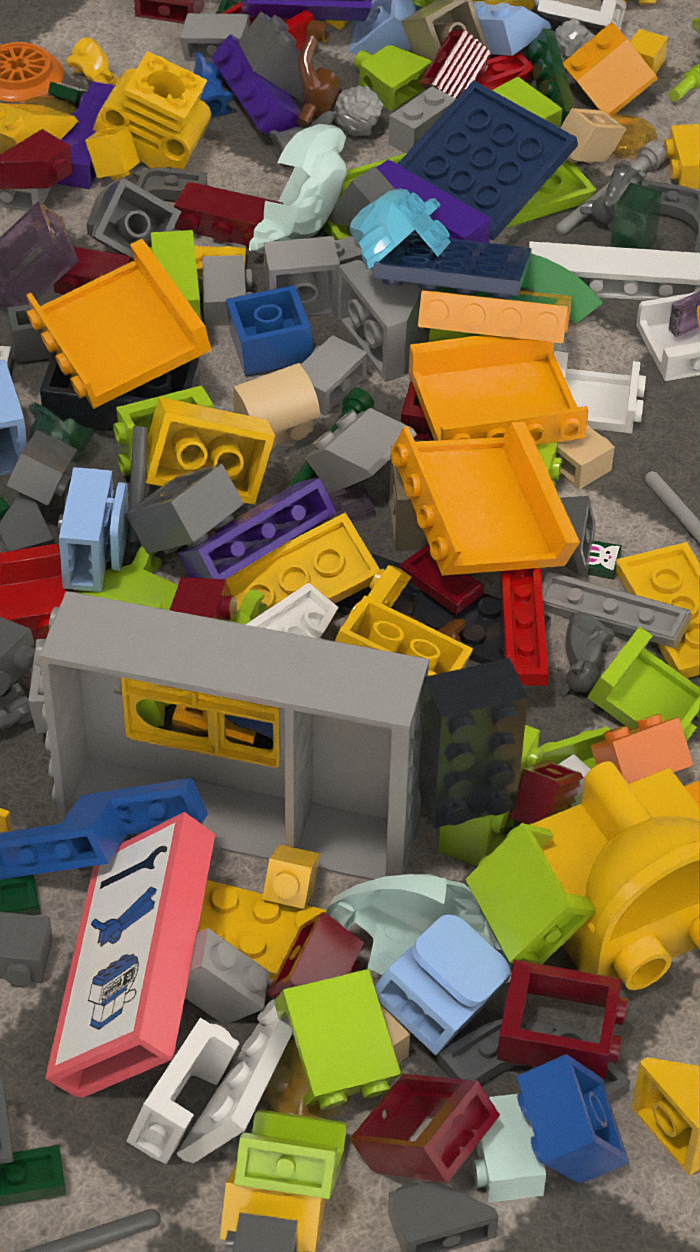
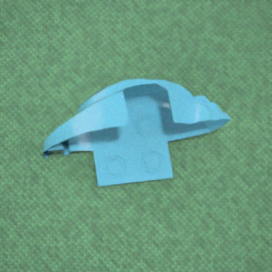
(391, 219)

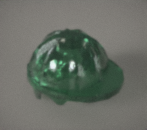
(66, 432)

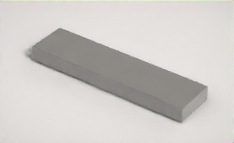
(615, 608)

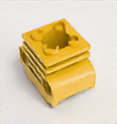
(161, 110)

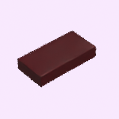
(451, 591)

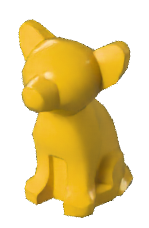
(92, 61)

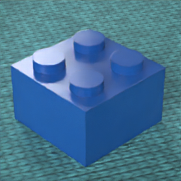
(269, 329)
(571, 1119)

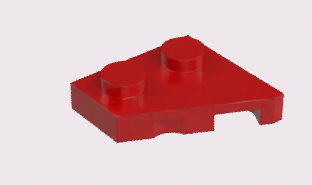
(504, 69)

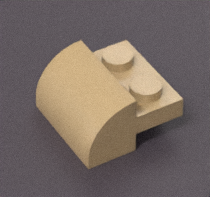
(283, 399)

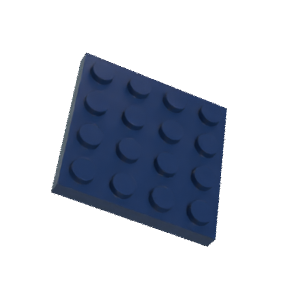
(489, 154)
(462, 265)

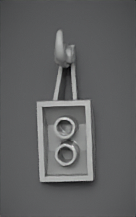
(377, 314)

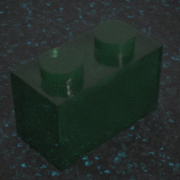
(636, 218)

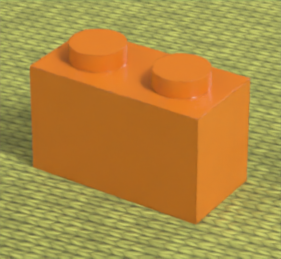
(646, 749)

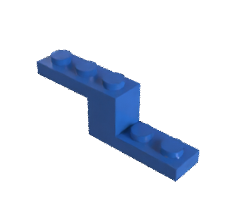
(97, 828)

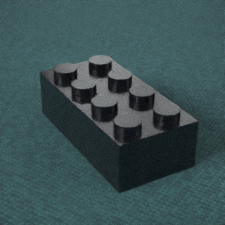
(61, 399)
(471, 742)

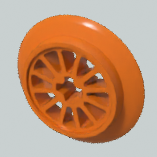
(27, 71)

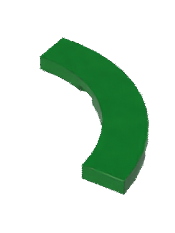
(552, 278)

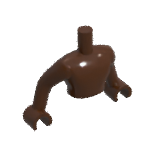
(319, 86)

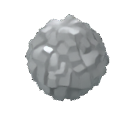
(571, 37)
(357, 110)

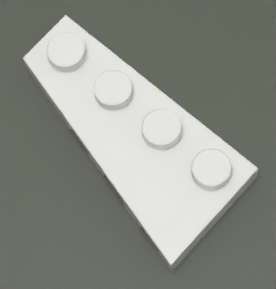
(301, 613)
(241, 1088)

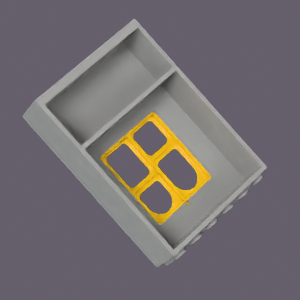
(338, 712)

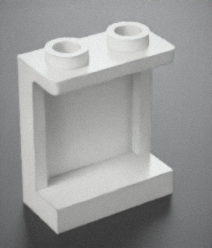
(610, 12)
(673, 355)
(607, 395)
(163, 1121)

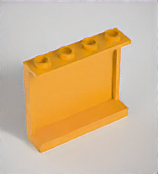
(120, 329)
(487, 382)
(485, 502)

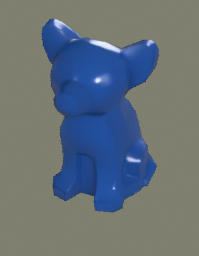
(213, 92)

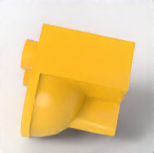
(639, 866)

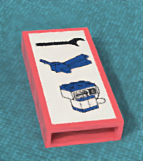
(132, 958)

